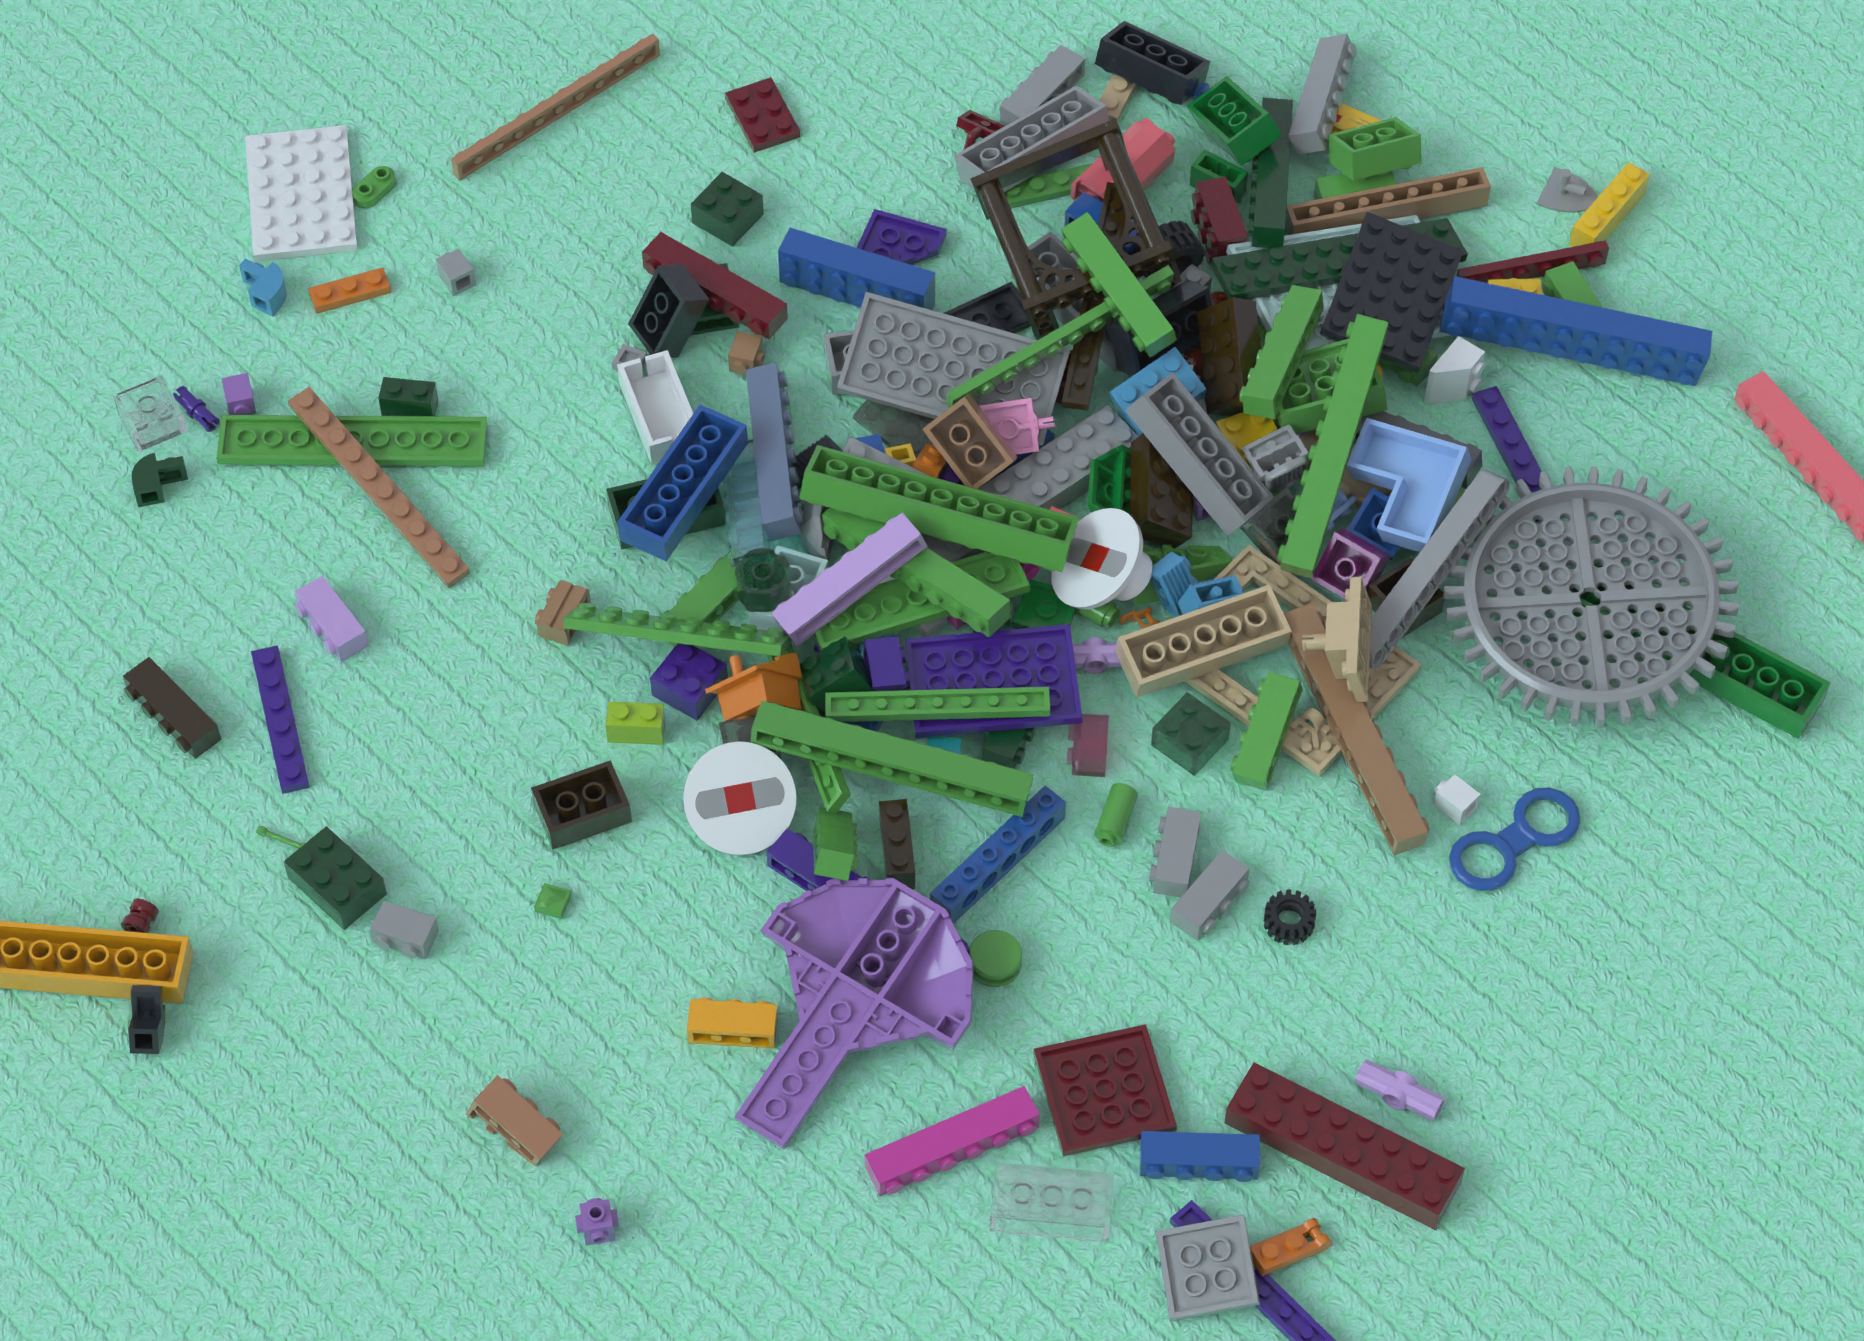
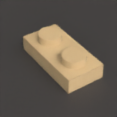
(1117, 96)

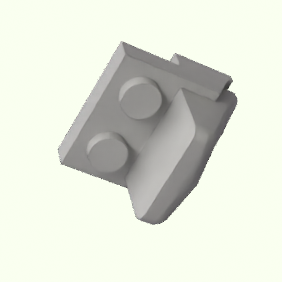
(1277, 458)

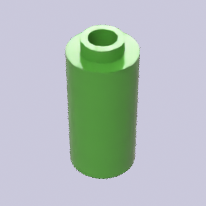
(1116, 814)

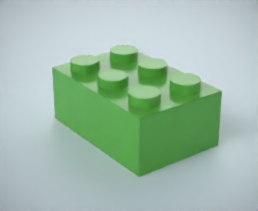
(1375, 149)

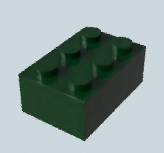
(335, 877)

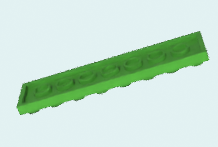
(896, 607)
(669, 629)

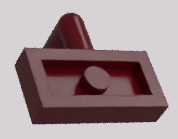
(976, 126)

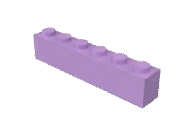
(849, 579)

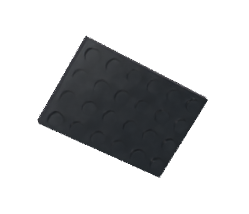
(1394, 279)

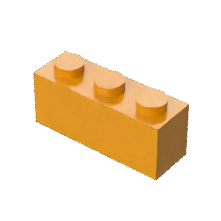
(732, 1023)

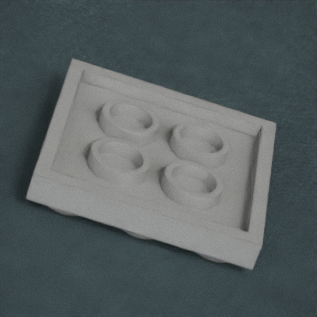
(1207, 1268)

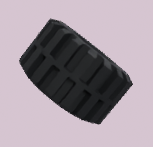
(1184, 244)

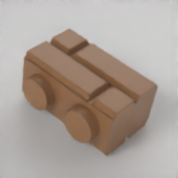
(559, 603)

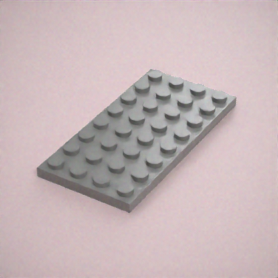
(918, 355)

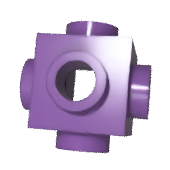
(597, 1221)

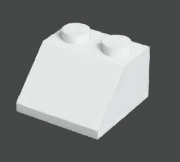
(1455, 373)

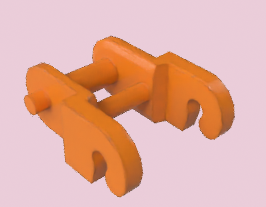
(1136, 617)

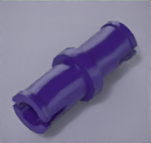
(196, 408)

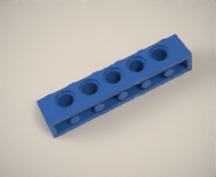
(999, 854)

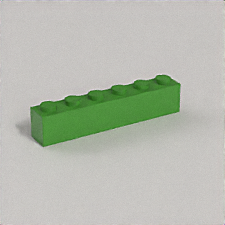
(1118, 284)
(1282, 352)

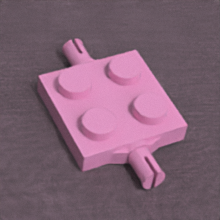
(1017, 423)

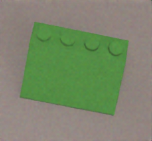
(1312, 384)

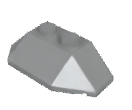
(812, 534)

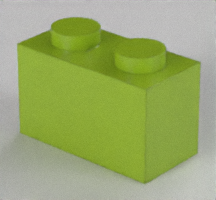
(635, 723)

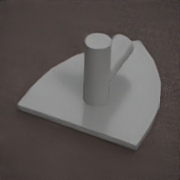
(1566, 192)

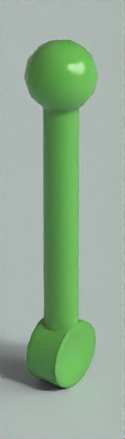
(262, 831)

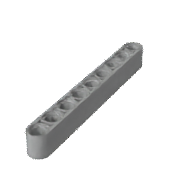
(1434, 563)

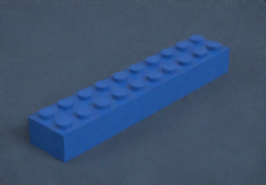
(1575, 331)

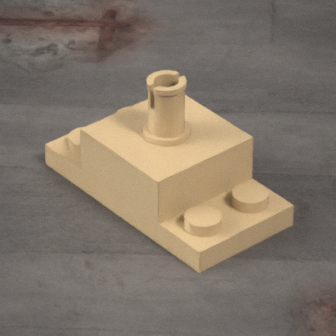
(1347, 638)

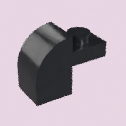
(147, 1020)

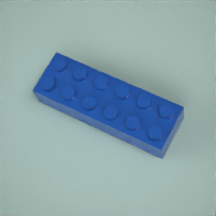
(850, 272)
(682, 482)

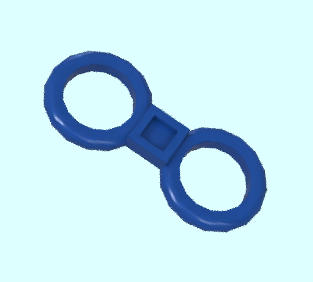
(1514, 839)

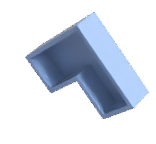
(1418, 470)

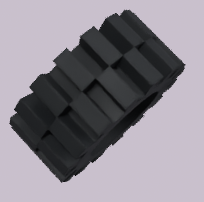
(1289, 931)

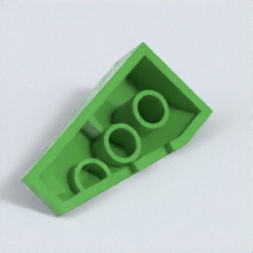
(1203, 559)

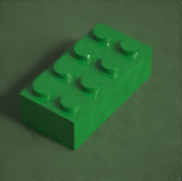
(1234, 120)

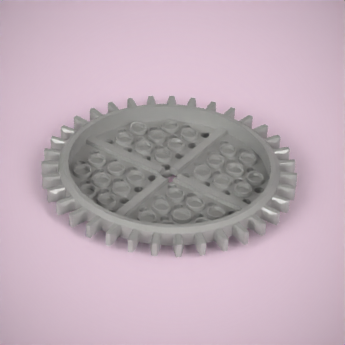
(1564, 683)

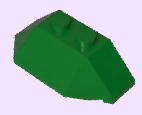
(1110, 480)

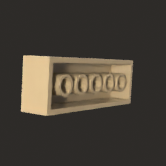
(1203, 641)

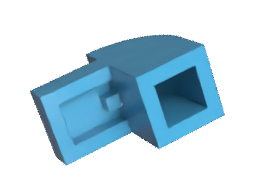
(267, 286)

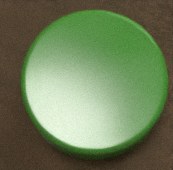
(995, 958)

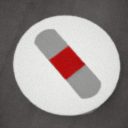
(1103, 561)
(739, 798)

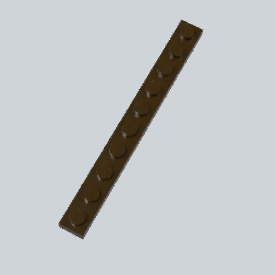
(1087, 351)

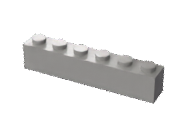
(1322, 94)

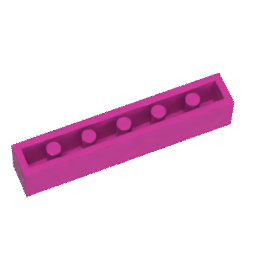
(952, 1141)

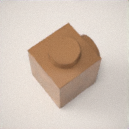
(745, 353)

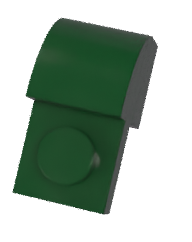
(151, 474)

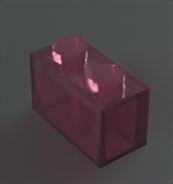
(1089, 746)

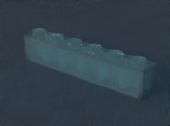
(743, 507)

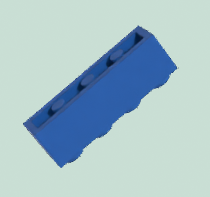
(1199, 1155)

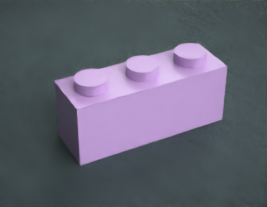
(330, 619)

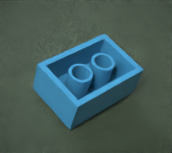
(1148, 377)

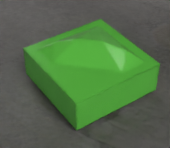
(552, 901)

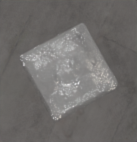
(150, 413)

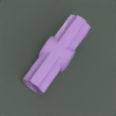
(1095, 655)
(1399, 1090)

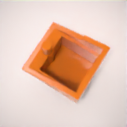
(765, 682)

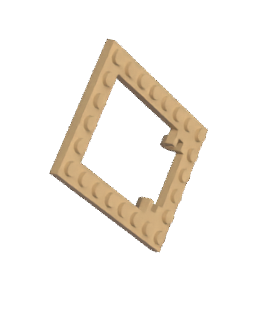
(1309, 746)

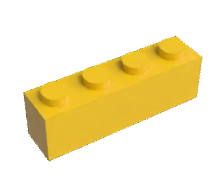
(1610, 206)

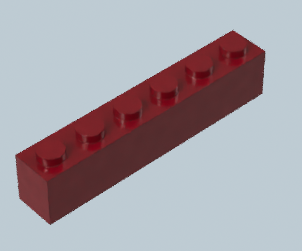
(726, 290)

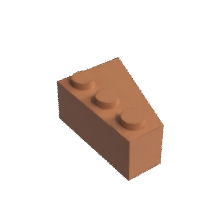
(515, 1120)

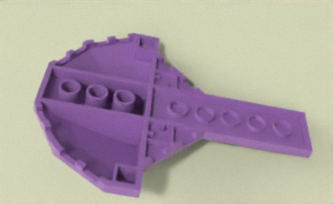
(865, 973)

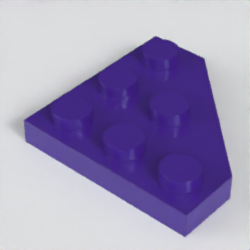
(901, 238)

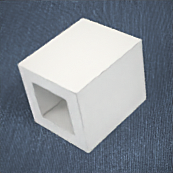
(1456, 799)

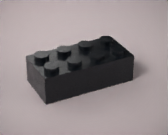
(1151, 62)
(1180, 310)

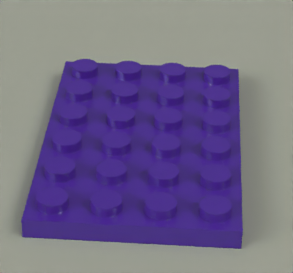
(1000, 661)

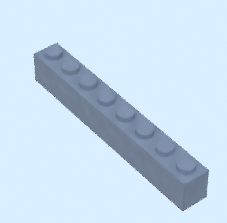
(774, 452)

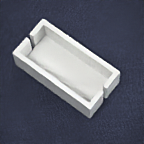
(655, 402)

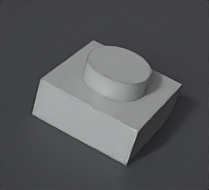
(627, 354)

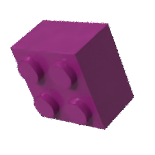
(1348, 558)

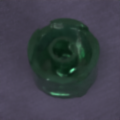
(763, 580)

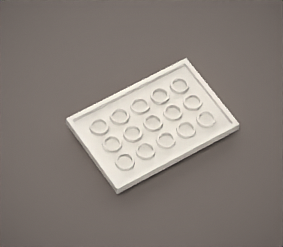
(300, 193)

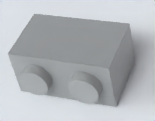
(404, 930)

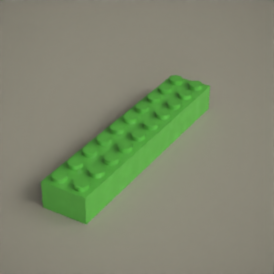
(939, 508)

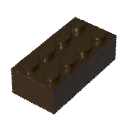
(1228, 352)
(1158, 497)

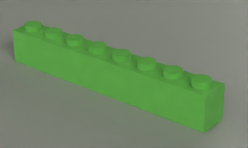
(930, 576)

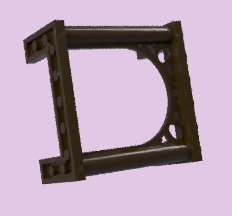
(1037, 300)

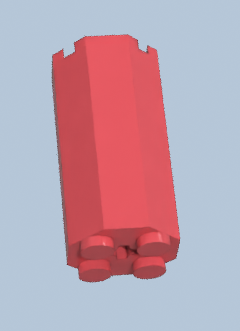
(1149, 152)

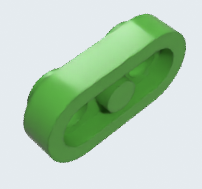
(377, 183)

